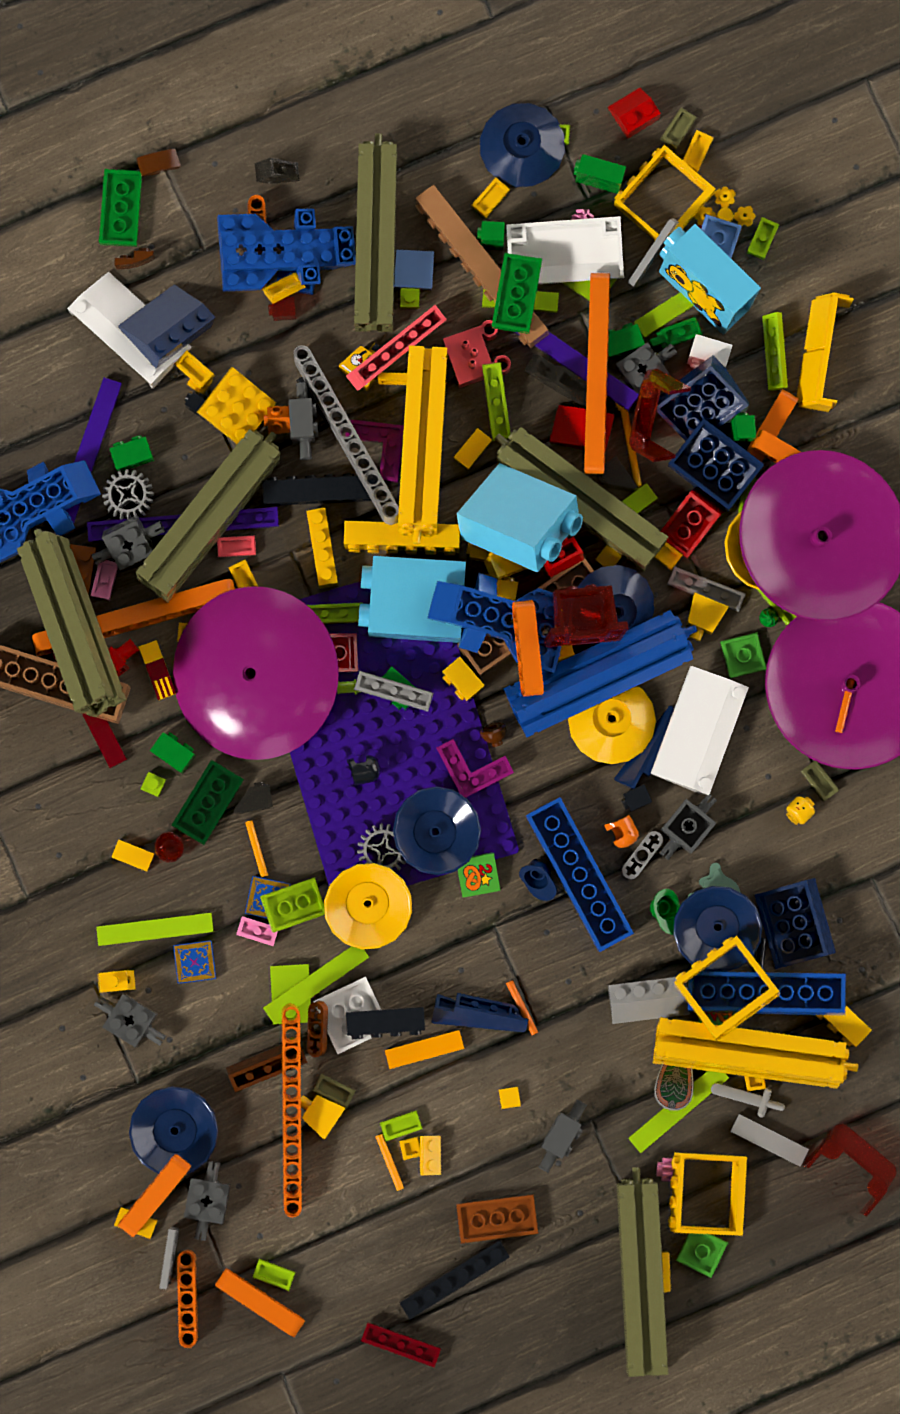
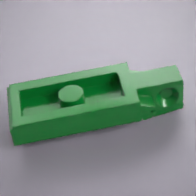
(677, 333)

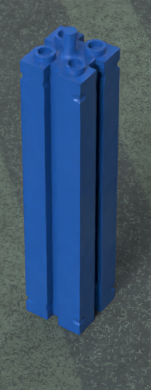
(603, 672)

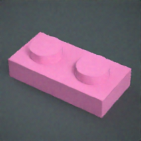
(104, 580)
(256, 931)

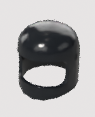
(366, 771)

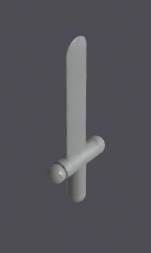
(749, 1098)

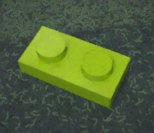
(762, 238)

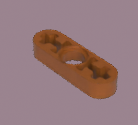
(323, 1023)

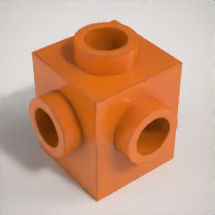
(277, 419)

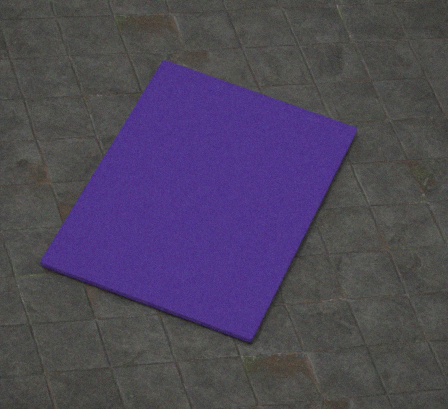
(402, 745)

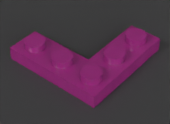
(391, 437)
(464, 780)

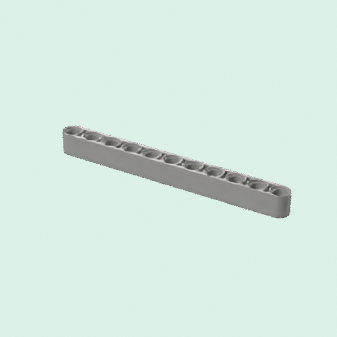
(349, 442)

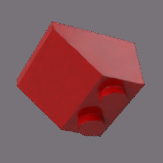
(634, 112)

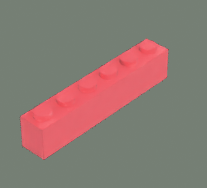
(396, 347)

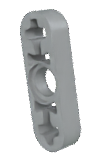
(646, 840)

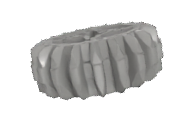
(133, 488)
(366, 845)

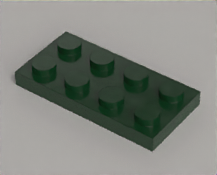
(207, 802)

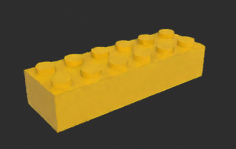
(385, 537)

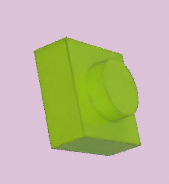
(410, 298)
(153, 784)

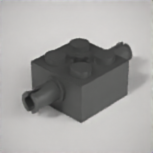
(644, 358)
(302, 424)
(126, 554)
(700, 824)
(142, 1017)
(561, 1136)
(196, 1207)

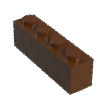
(260, 1067)

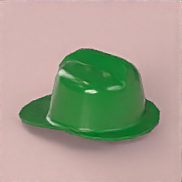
(664, 909)

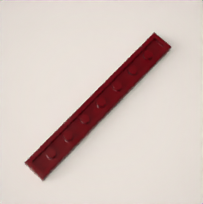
(105, 739)

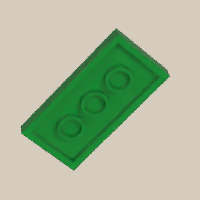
(120, 208)
(516, 293)

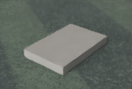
(169, 1257)

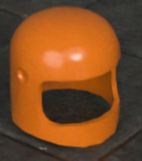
(626, 827)

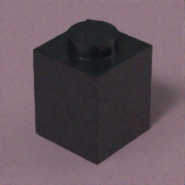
(636, 798)

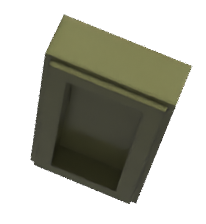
(678, 128)
(819, 780)
(334, 1090)

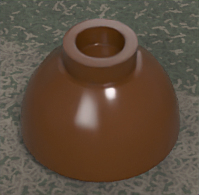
(494, 733)

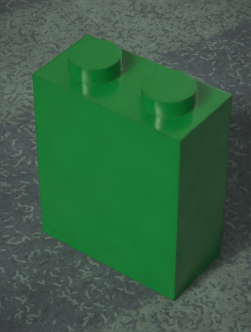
(599, 173)

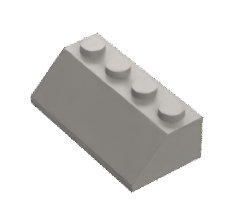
(646, 1000)

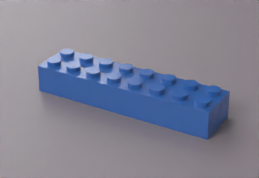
(579, 874)
(798, 992)

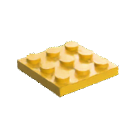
(235, 406)

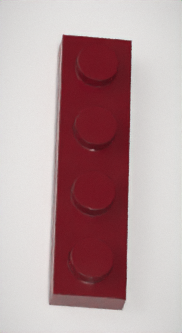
(401, 1344)

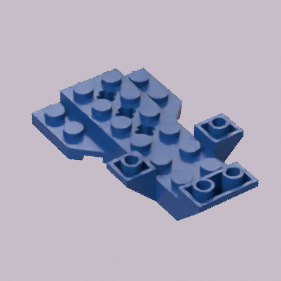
(302, 250)
(44, 499)
(485, 613)

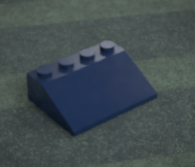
(167, 325)
(711, 397)
(716, 465)
(795, 923)

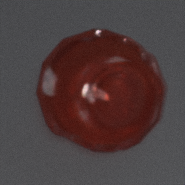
(169, 847)

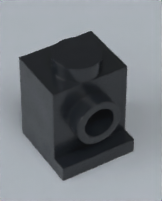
(194, 402)

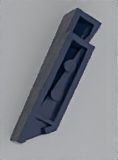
(644, 762)
(477, 1013)

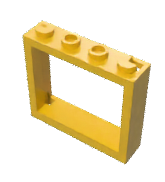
(645, 170)
(744, 1013)
(737, 1197)

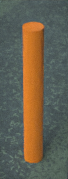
(844, 707)
(521, 1006)

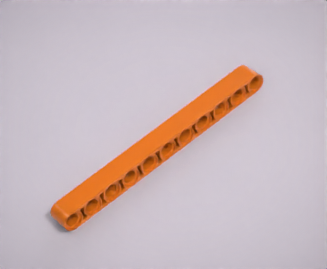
(597, 373)
(147, 613)
(291, 1119)

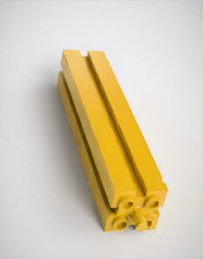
(422, 442)
(752, 1054)

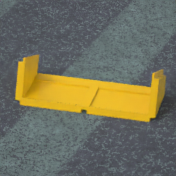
(818, 348)

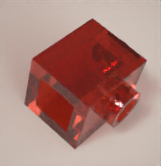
(283, 309)

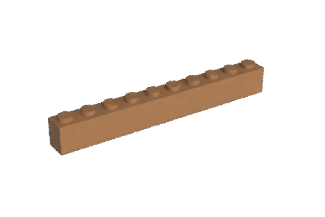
(470, 251)

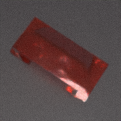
(584, 617)

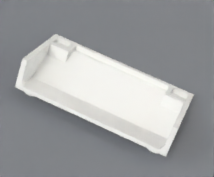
(570, 247)
(107, 306)
(699, 730)

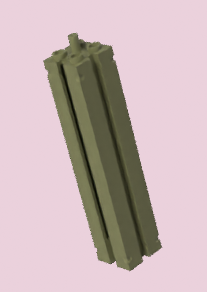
(375, 236)
(601, 511)
(209, 514)
(71, 623)
(642, 1276)

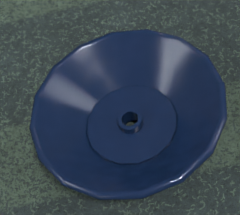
(522, 163)
(630, 593)
(456, 827)
(711, 906)
(156, 1117)

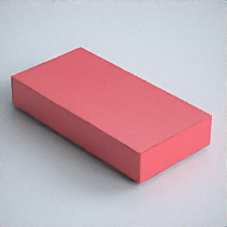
(236, 546)

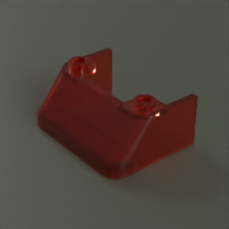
(652, 384)
(844, 1139)

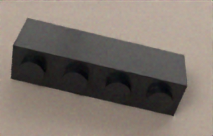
(385, 1021)

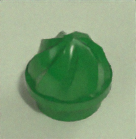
(768, 617)

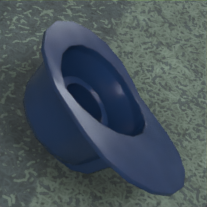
(538, 880)

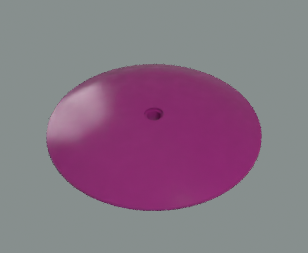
(860, 530)
(292, 667)
(809, 680)

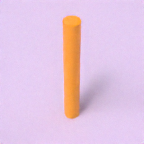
(256, 848)
(389, 1162)

